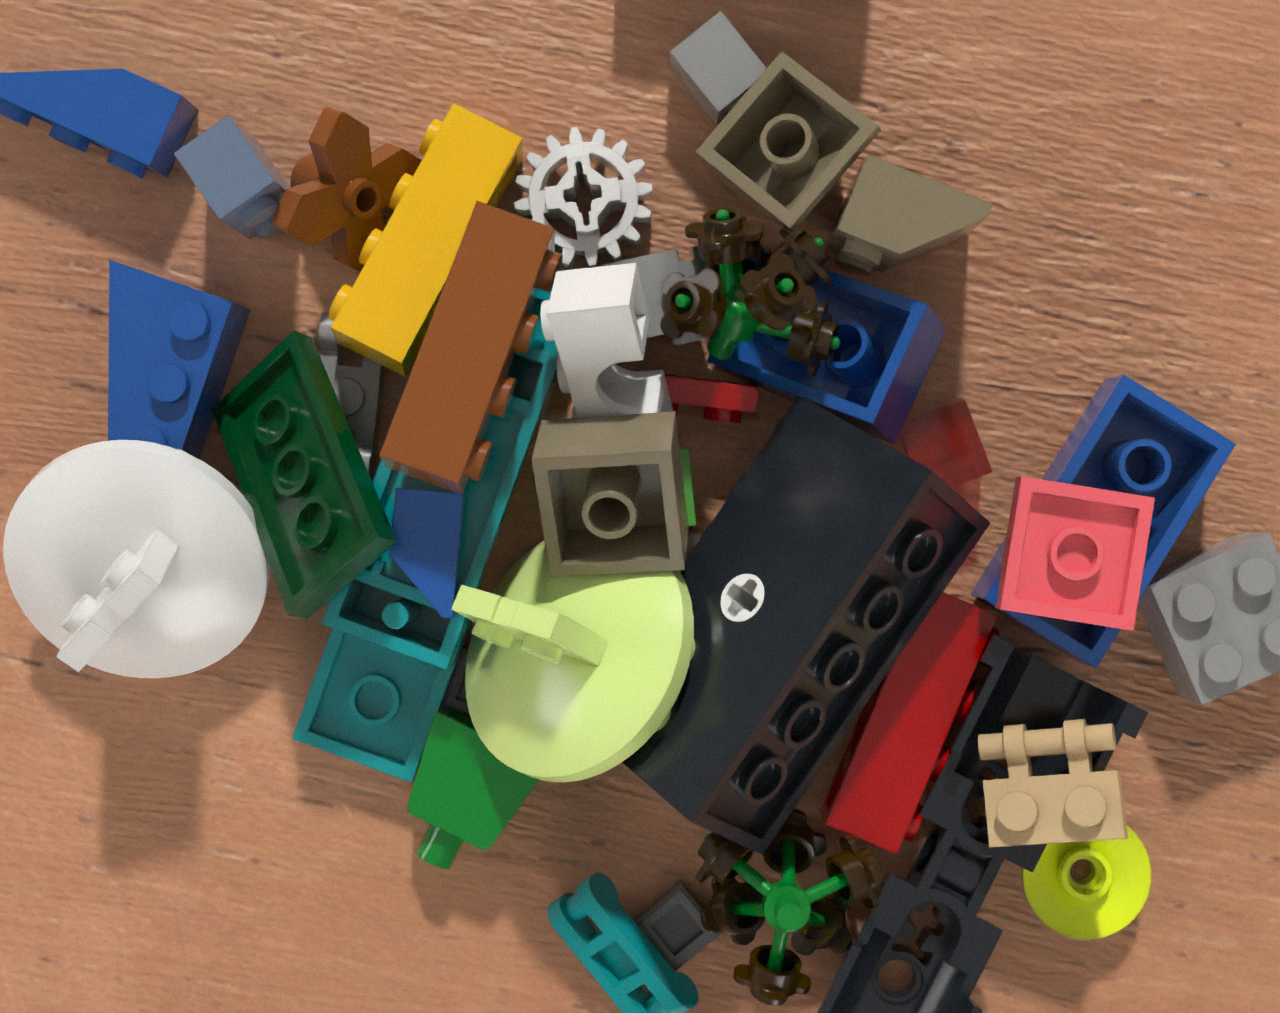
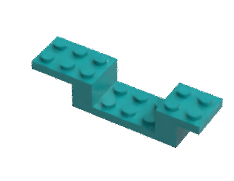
(387, 643)

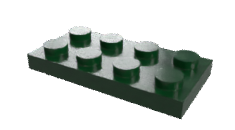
(302, 476)

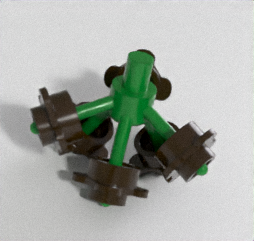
(744, 299)
(812, 915)

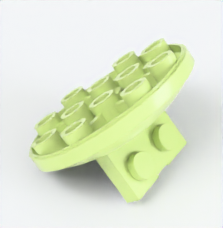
(574, 666)

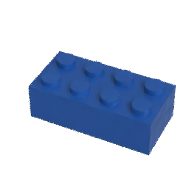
(1131, 446)

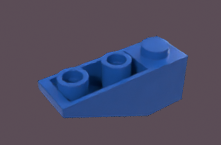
(103, 107)

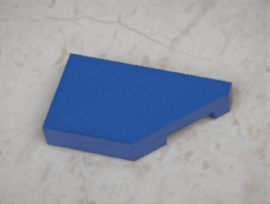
(429, 542)

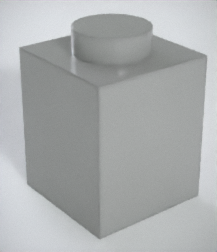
(716, 66)

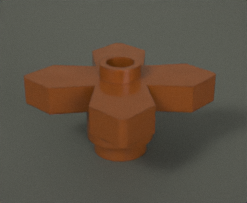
(341, 187)

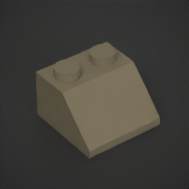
(786, 142)
(898, 217)

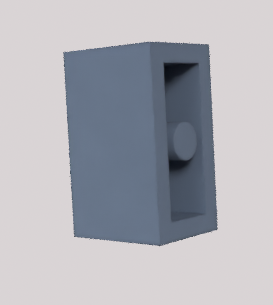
(235, 177)

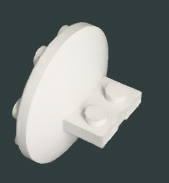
(136, 559)

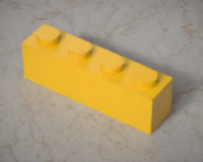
(412, 256)

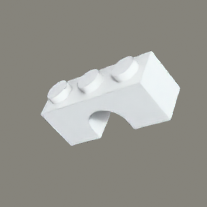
(599, 321)

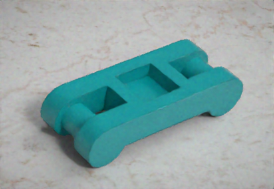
(619, 951)

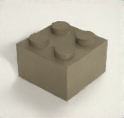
(611, 494)

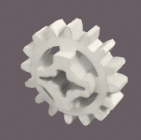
(614, 192)

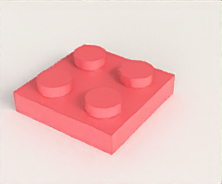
(1074, 553)

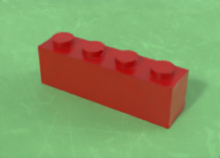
(905, 727)

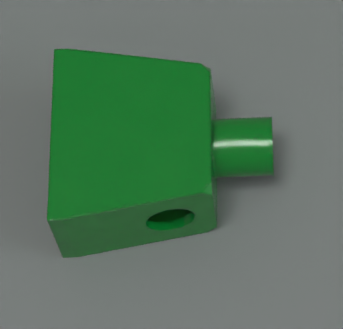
(462, 790)

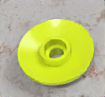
(1102, 900)

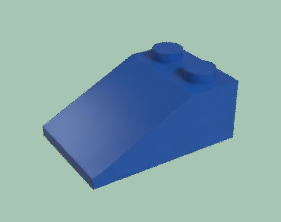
(874, 371)

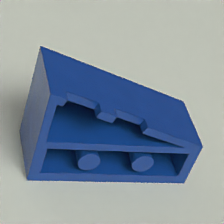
(167, 358)

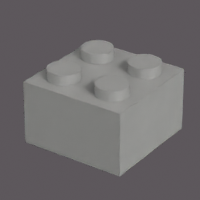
(1217, 616)

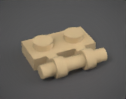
(1052, 807)

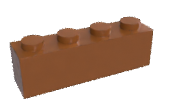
(470, 349)

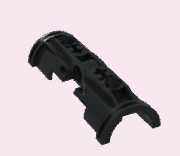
(956, 859)

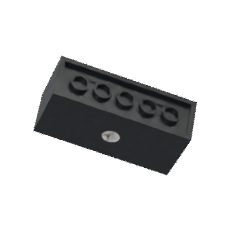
(799, 617)

